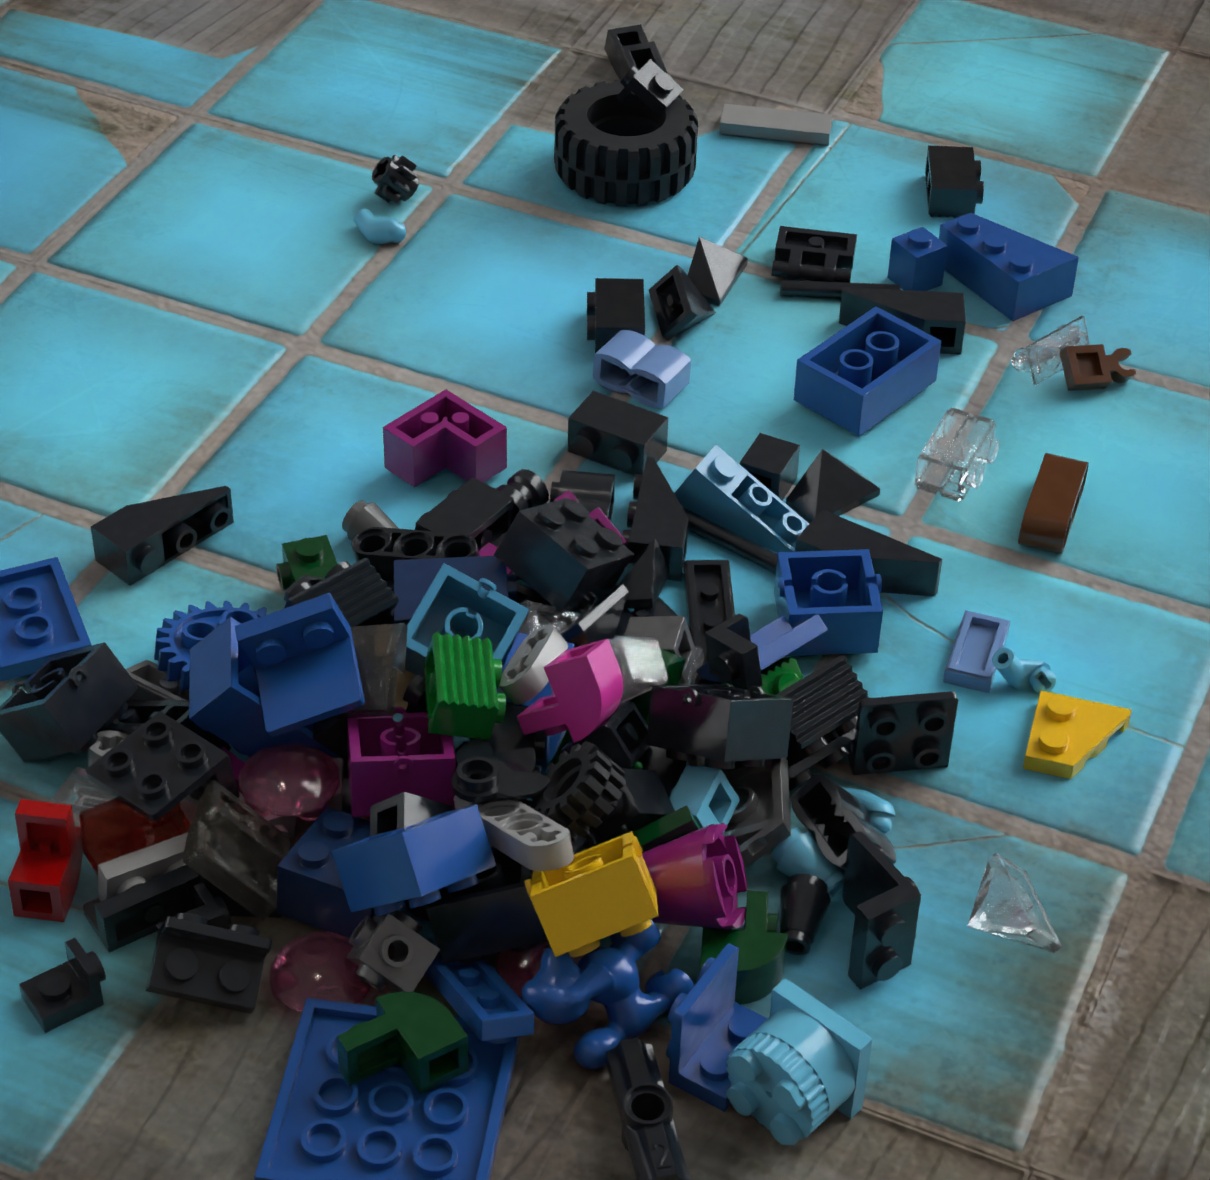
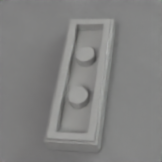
(776, 124)

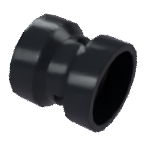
(526, 490)

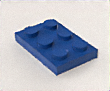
(36, 618)

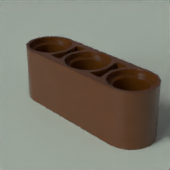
(1053, 503)

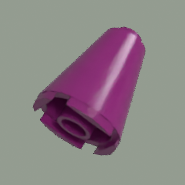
(699, 879)

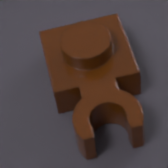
(1090, 368)

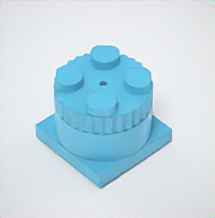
(799, 1066)

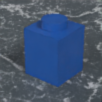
(917, 260)

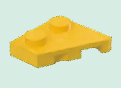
(1070, 732)

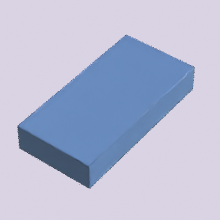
(973, 651)

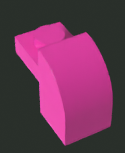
(585, 691)

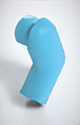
(379, 229)

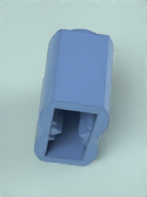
(641, 368)

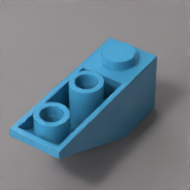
(740, 502)

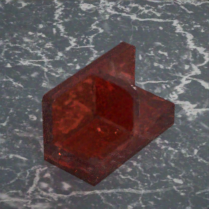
(117, 830)

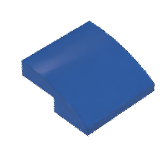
(776, 641)

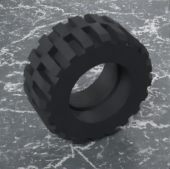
(623, 148)

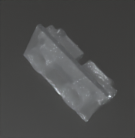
(1043, 355)

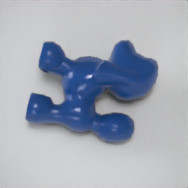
(609, 977)

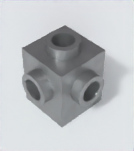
(408, 955)

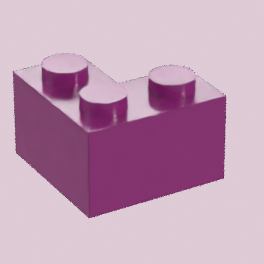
(442, 436)

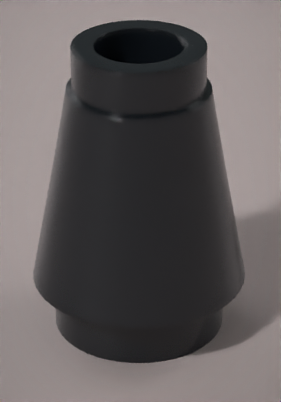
(802, 910)

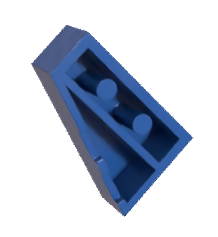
(1006, 266)

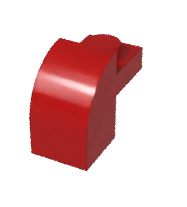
(48, 861)

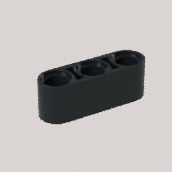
(390, 544)

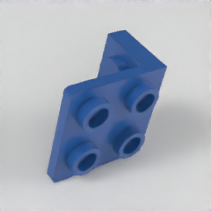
(303, 664)
(707, 1030)

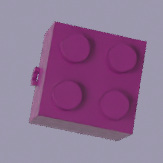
(396, 759)

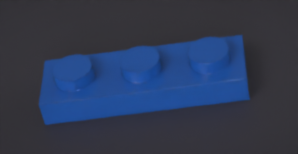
(482, 999)

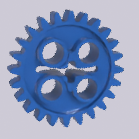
(189, 628)

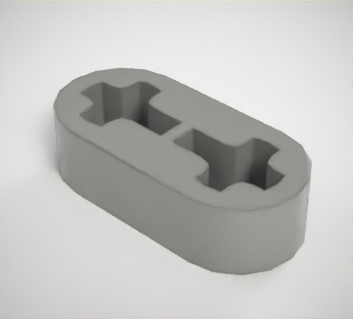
(525, 672)

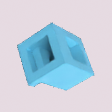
(706, 795)

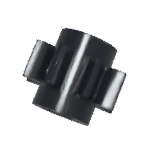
(395, 178)

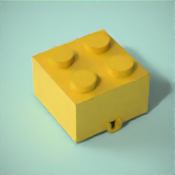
(595, 896)

